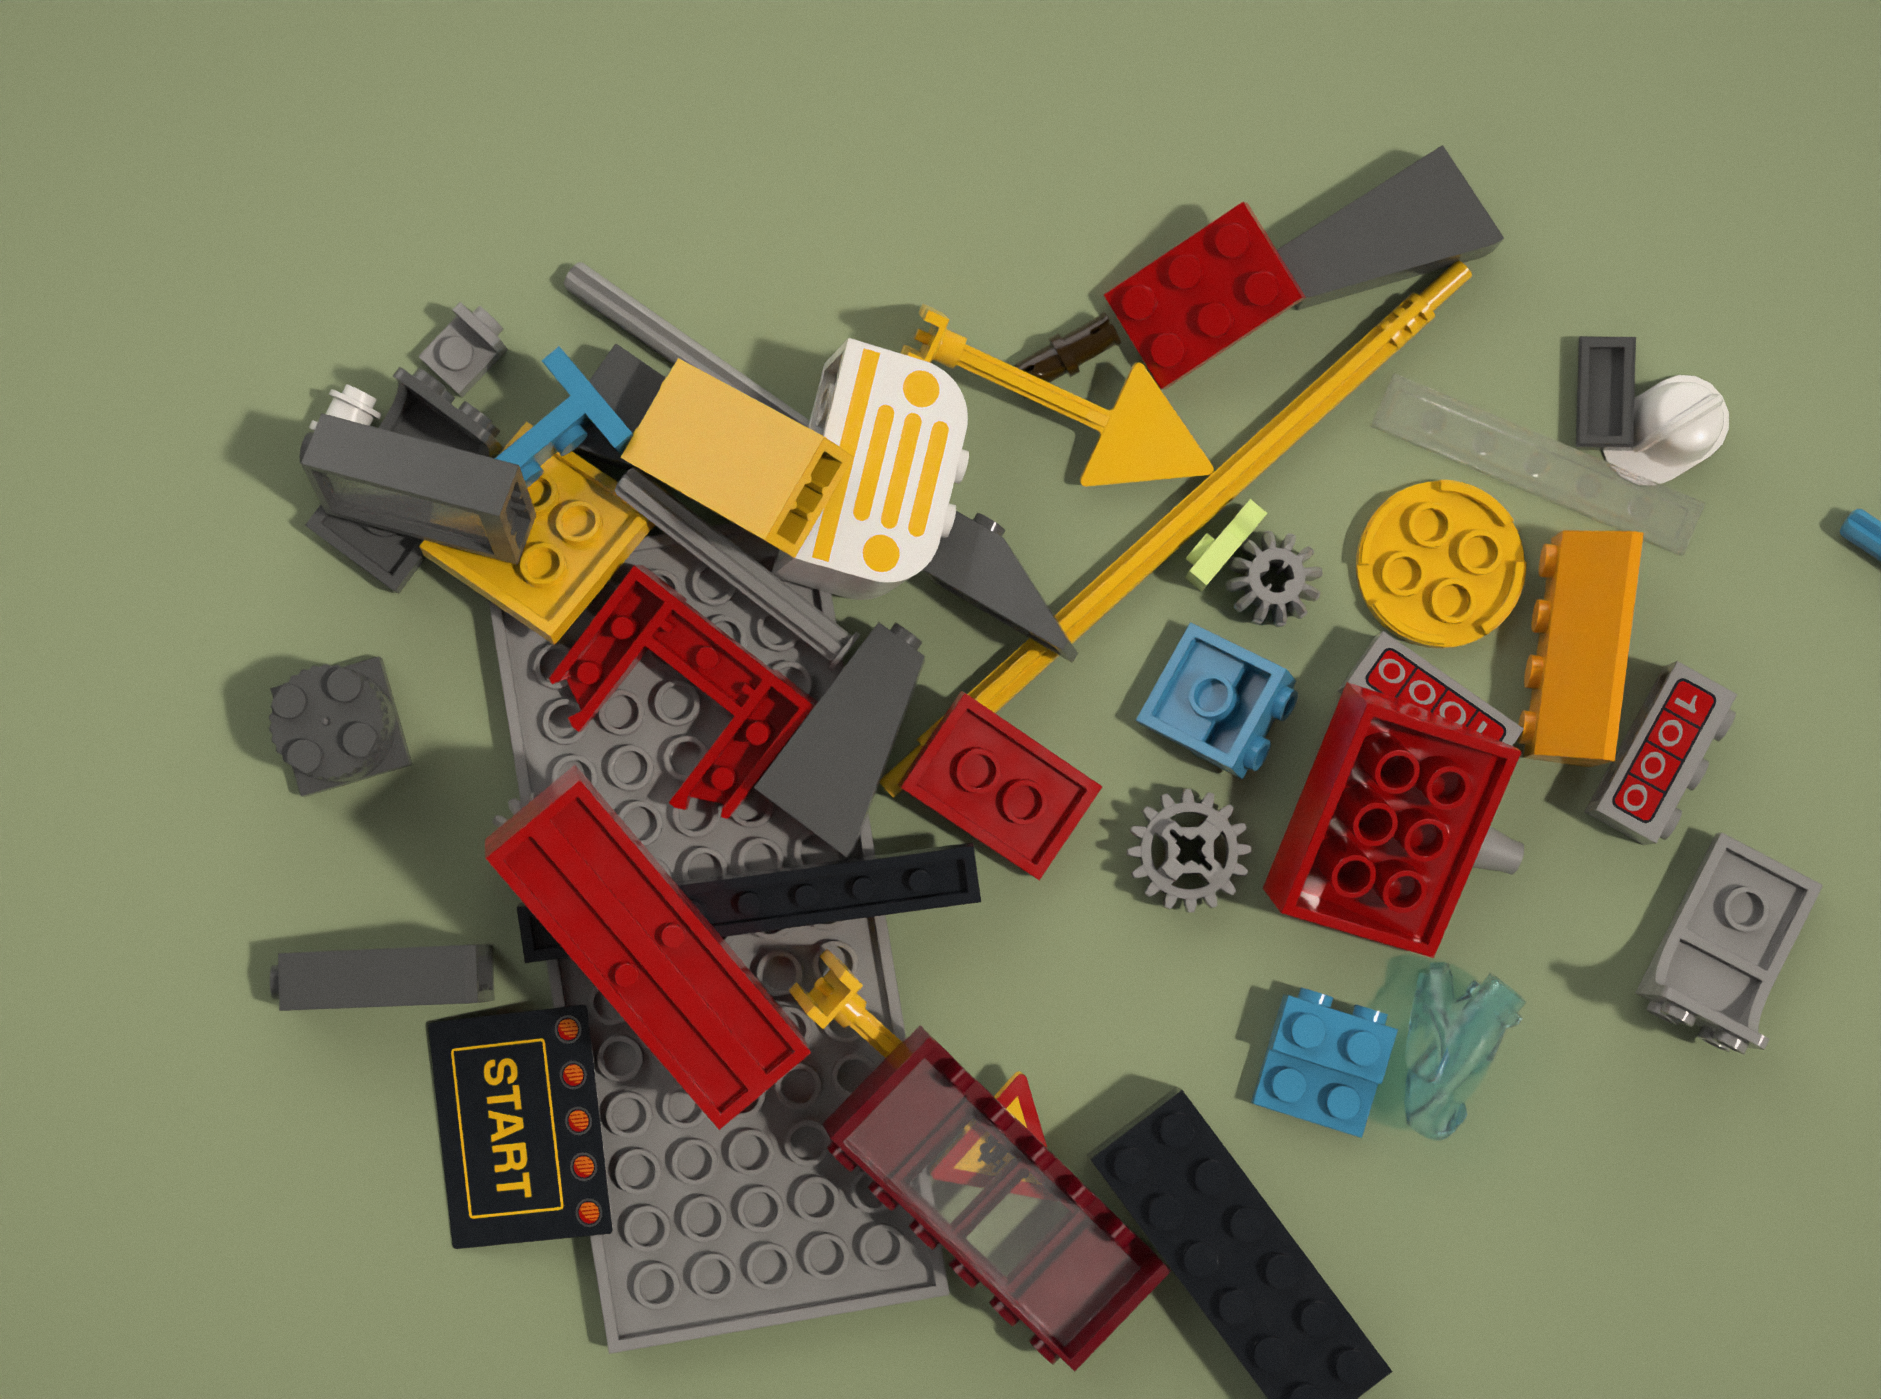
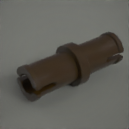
(1072, 350)

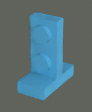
(565, 425)

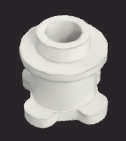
(352, 406)

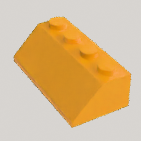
(1581, 646)

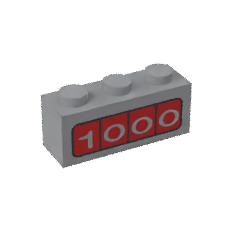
(1401, 673)
(1662, 754)

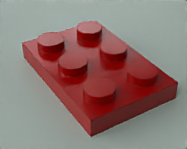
(1204, 295)
(999, 785)

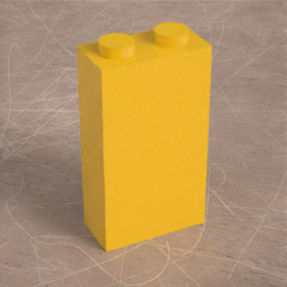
(737, 457)

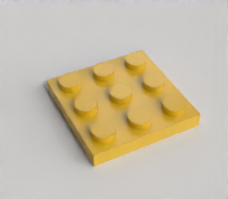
(571, 551)

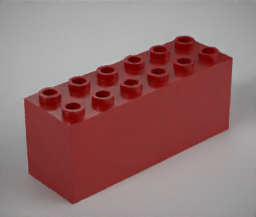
(646, 947)

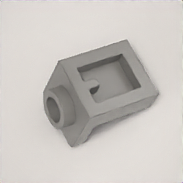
(465, 348)

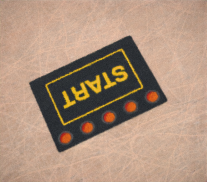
(520, 1127)

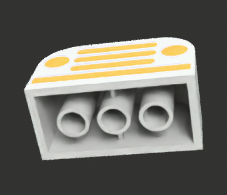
(892, 503)

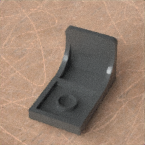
(426, 413)

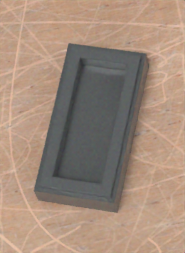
(1605, 393)

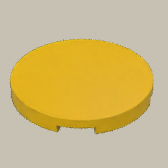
(1440, 564)

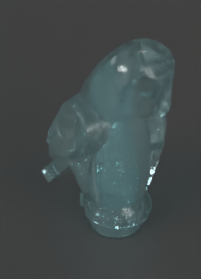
(1452, 1046)

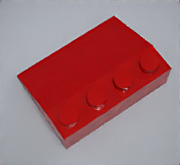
(1389, 822)

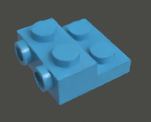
(1219, 701)
(1324, 1062)

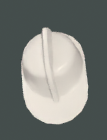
(1674, 428)

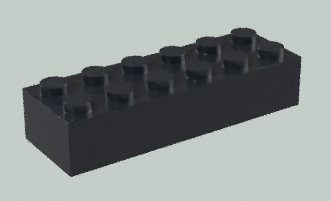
(1236, 1256)

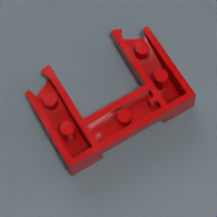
(654, 616)

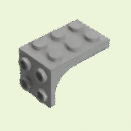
(1728, 944)

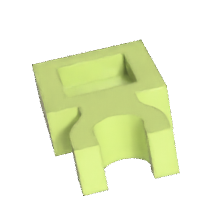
(1213, 554)

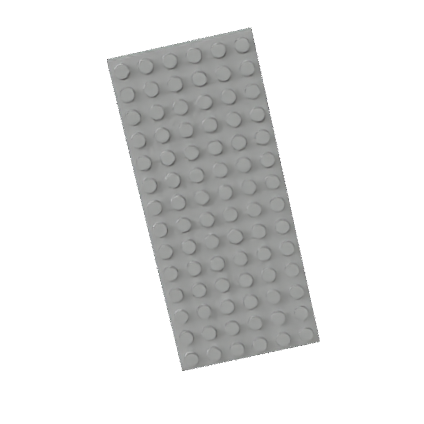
(759, 1214)

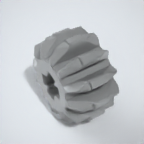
(1258, 565)

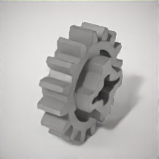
(1206, 832)

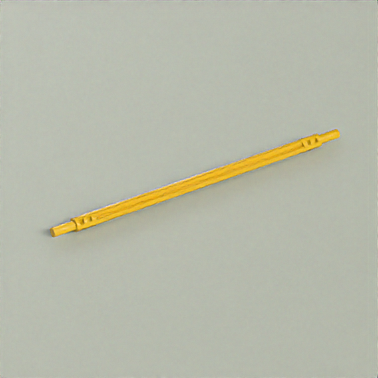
(1210, 496)

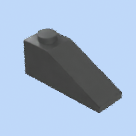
(988, 575)

